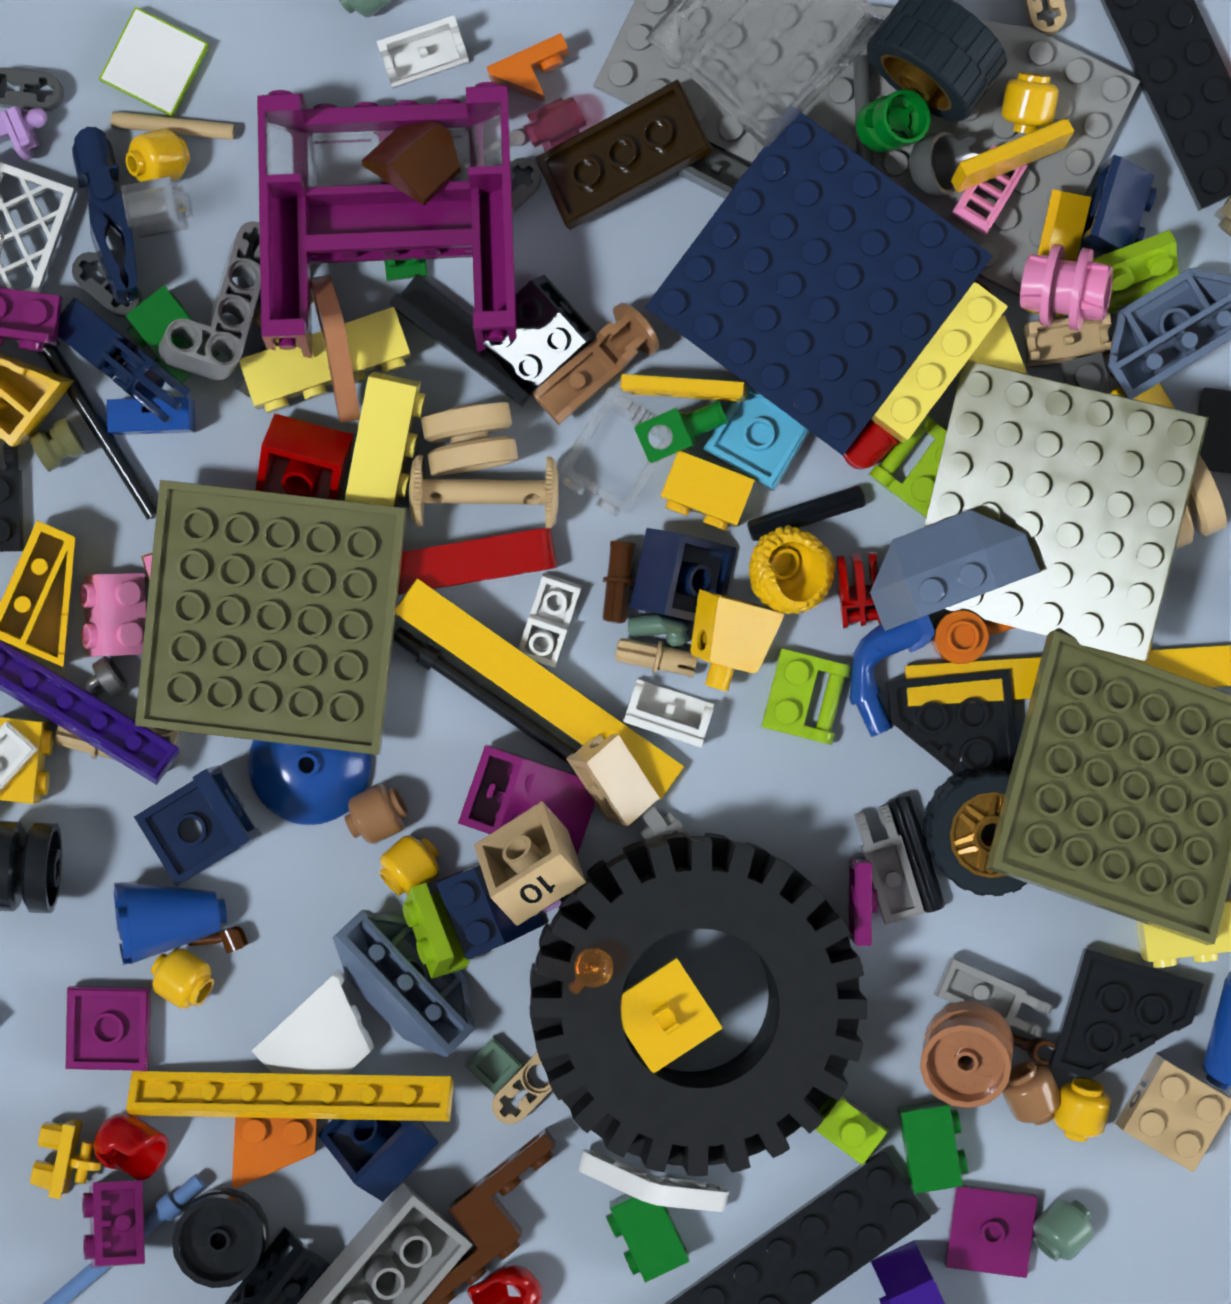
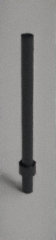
(100, 432)
(430, 657)

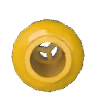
(1029, 102)
(157, 156)
(409, 864)
(182, 978)
(1082, 1109)

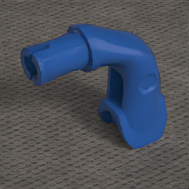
(868, 653)

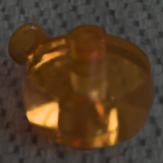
(592, 969)

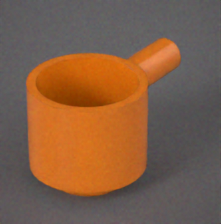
(963, 636)

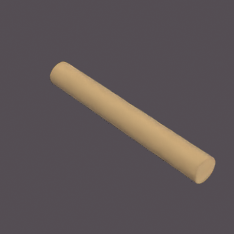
(177, 125)

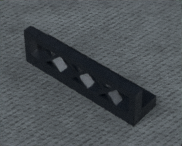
(453, 331)
(283, 1281)

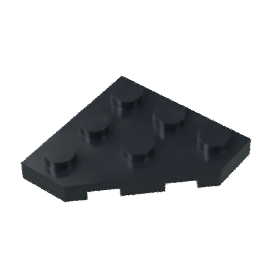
(958, 733)
(1118, 1012)

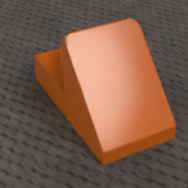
(519, 69)

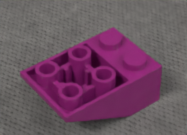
(512, 784)

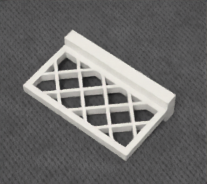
(53, 236)

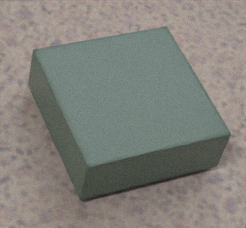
(494, 1065)

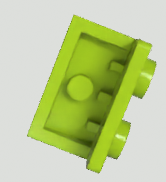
(434, 932)

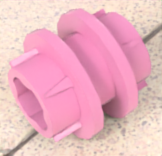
(1066, 287)

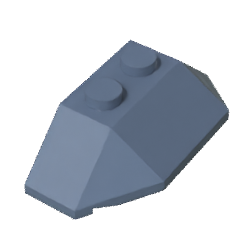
(1170, 329)
(948, 566)
(387, 971)

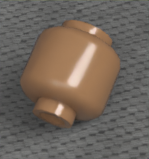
(376, 813)
(1032, 1093)

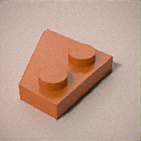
(270, 1145)

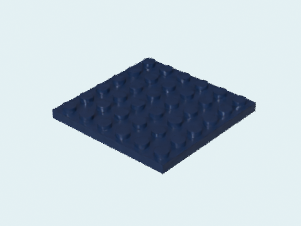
(818, 282)

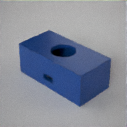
(133, 418)

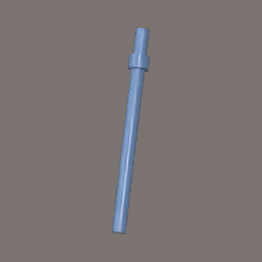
(166, 1208)

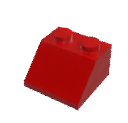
(303, 459)

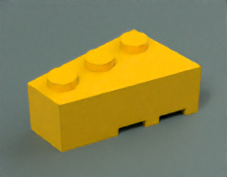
(26, 398)
(39, 594)

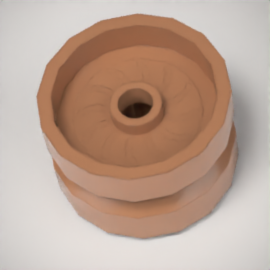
(967, 1054)

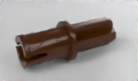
(618, 581)

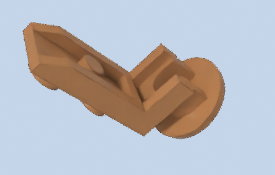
(597, 363)

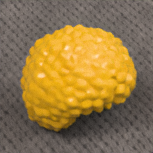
(791, 570)

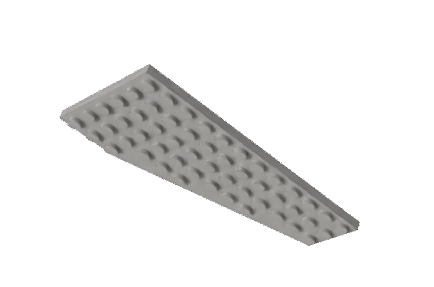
(1089, 96)

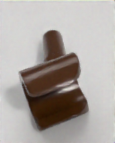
(232, 939)
(1032, 1047)

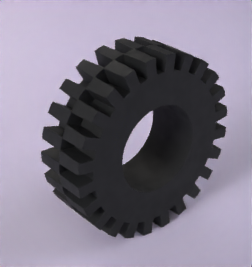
(765, 1089)

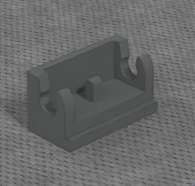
(715, 172)

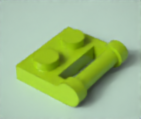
(1137, 263)
(919, 483)
(792, 694)

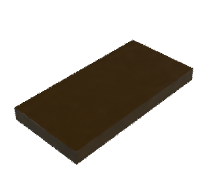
(624, 154)

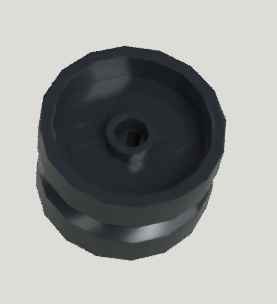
(30, 866)
(214, 1262)

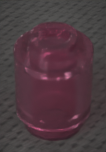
(554, 123)

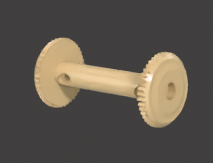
(483, 491)

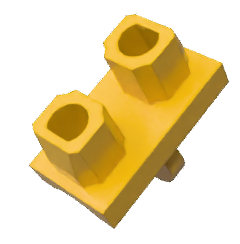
(57, 1175)

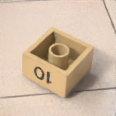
(529, 863)
(1174, 1113)

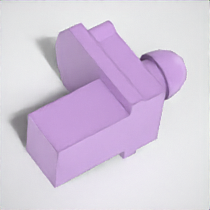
(19, 127)

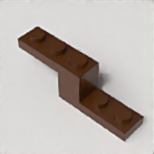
(486, 1218)

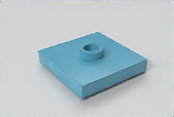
(757, 440)

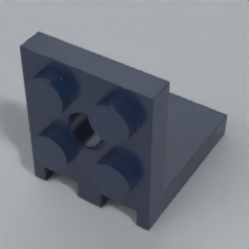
(214, 807)

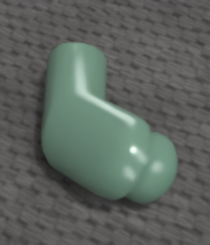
(659, 624)

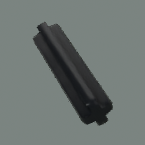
(808, 512)
(917, 853)

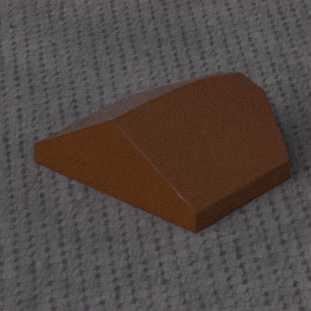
(416, 160)

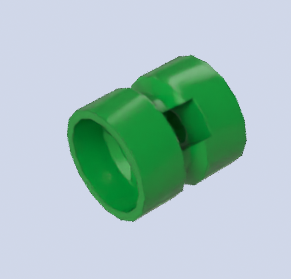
(893, 121)

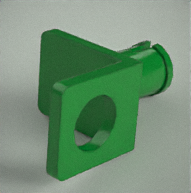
(683, 428)

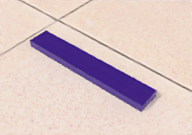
(84, 715)

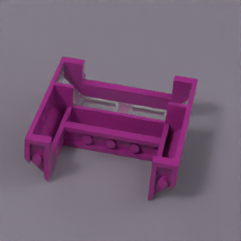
(331, 209)

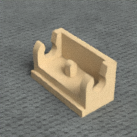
(1060, 344)
(613, 779)

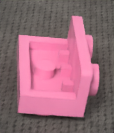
(113, 614)

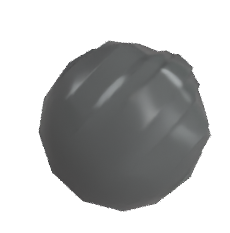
(937, 158)

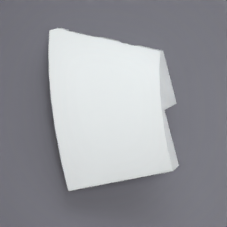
(318, 1035)

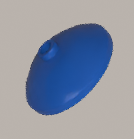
(305, 796)

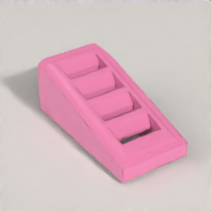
(975, 220)

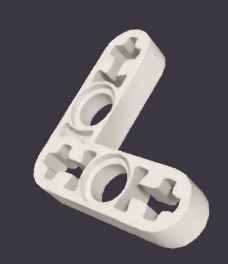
(652, 1188)

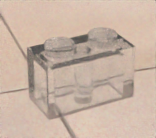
(156, 207)

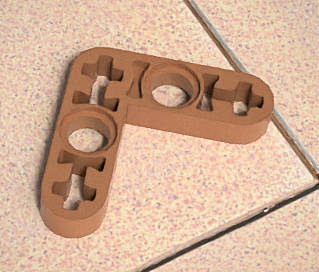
(337, 348)

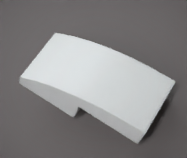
(549, 619)

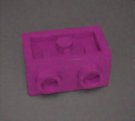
(29, 318)
(115, 1224)

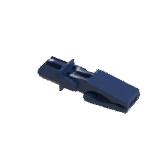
(98, 171)
(111, 350)

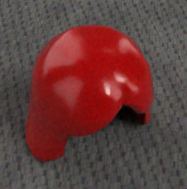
(130, 1145)
(494, 1287)

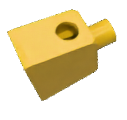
(731, 636)

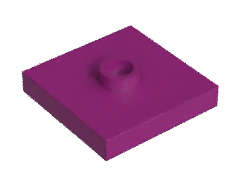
(862, 901)
(108, 1028)
(991, 1231)

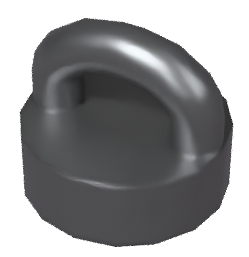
(107, 678)

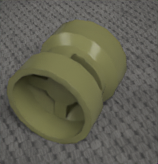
(57, 444)

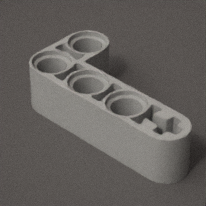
(219, 333)

